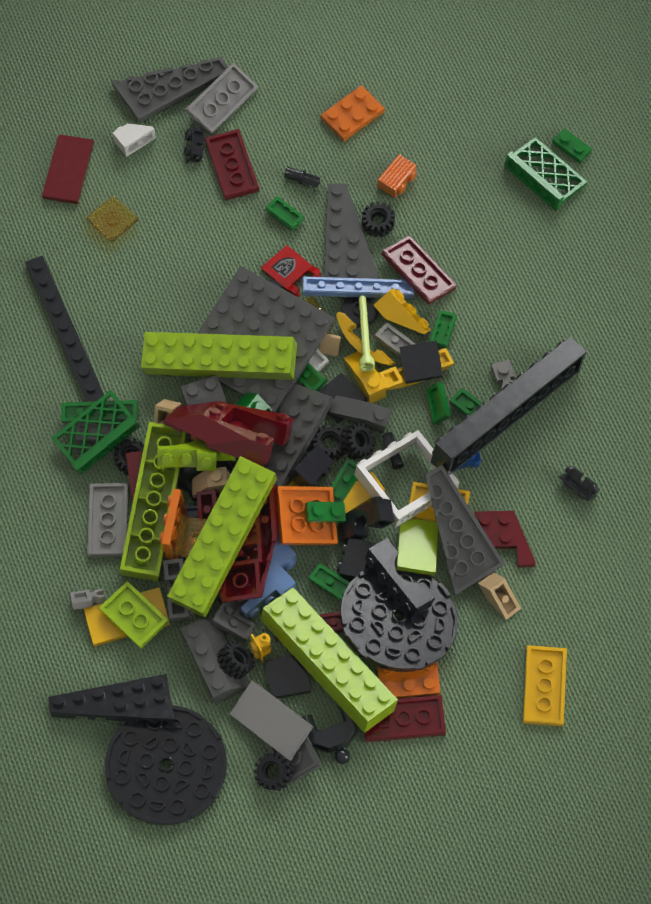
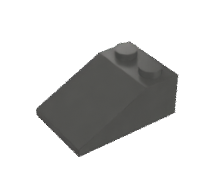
(203, 391)

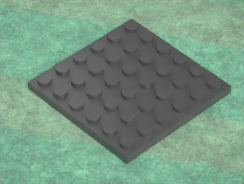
(264, 309)

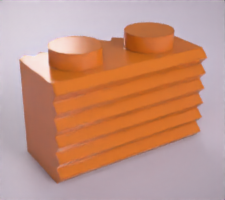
(396, 176)

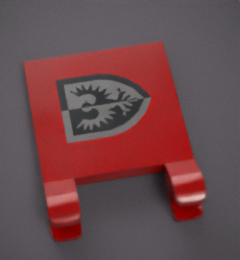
(288, 268)

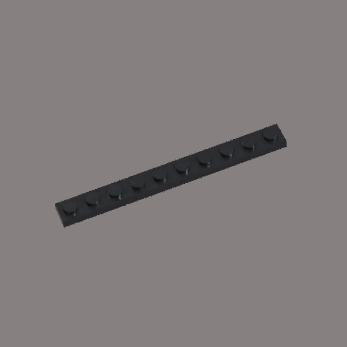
(65, 329)

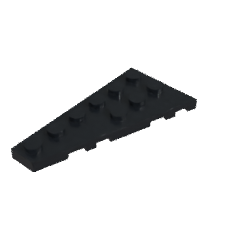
(123, 701)

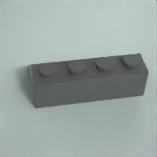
(203, 644)

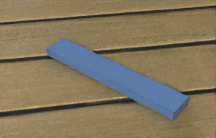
(354, 287)

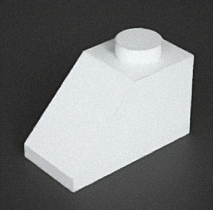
(133, 137)

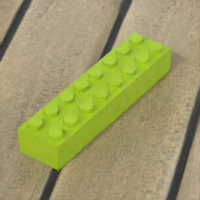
(219, 355)
(222, 536)
(142, 546)
(329, 659)

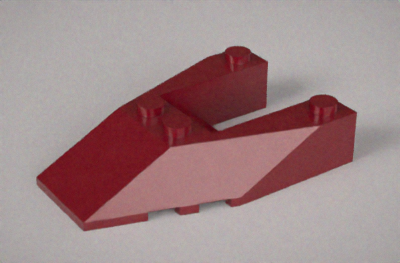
(233, 428)
(251, 566)

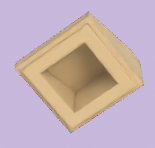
(330, 345)

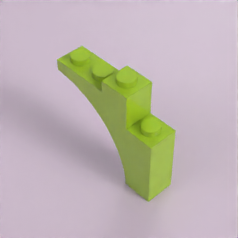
(190, 455)

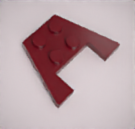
(506, 533)

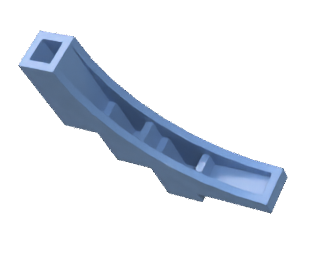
(277, 580)

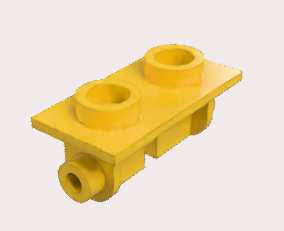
(260, 646)

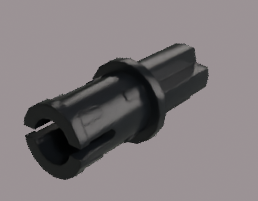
(302, 177)
(396, 460)

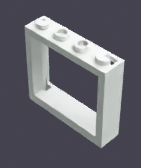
(379, 456)

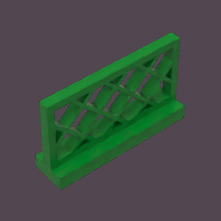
(536, 181)
(108, 441)

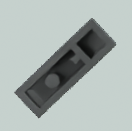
(360, 411)

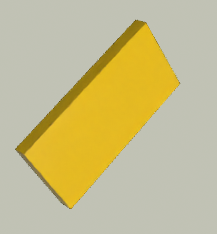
(104, 631)
(544, 685)

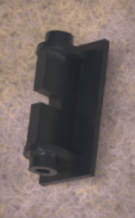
(194, 137)
(572, 478)

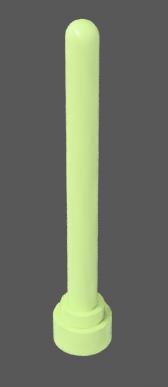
(367, 361)

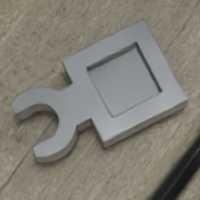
(503, 372)
(85, 598)

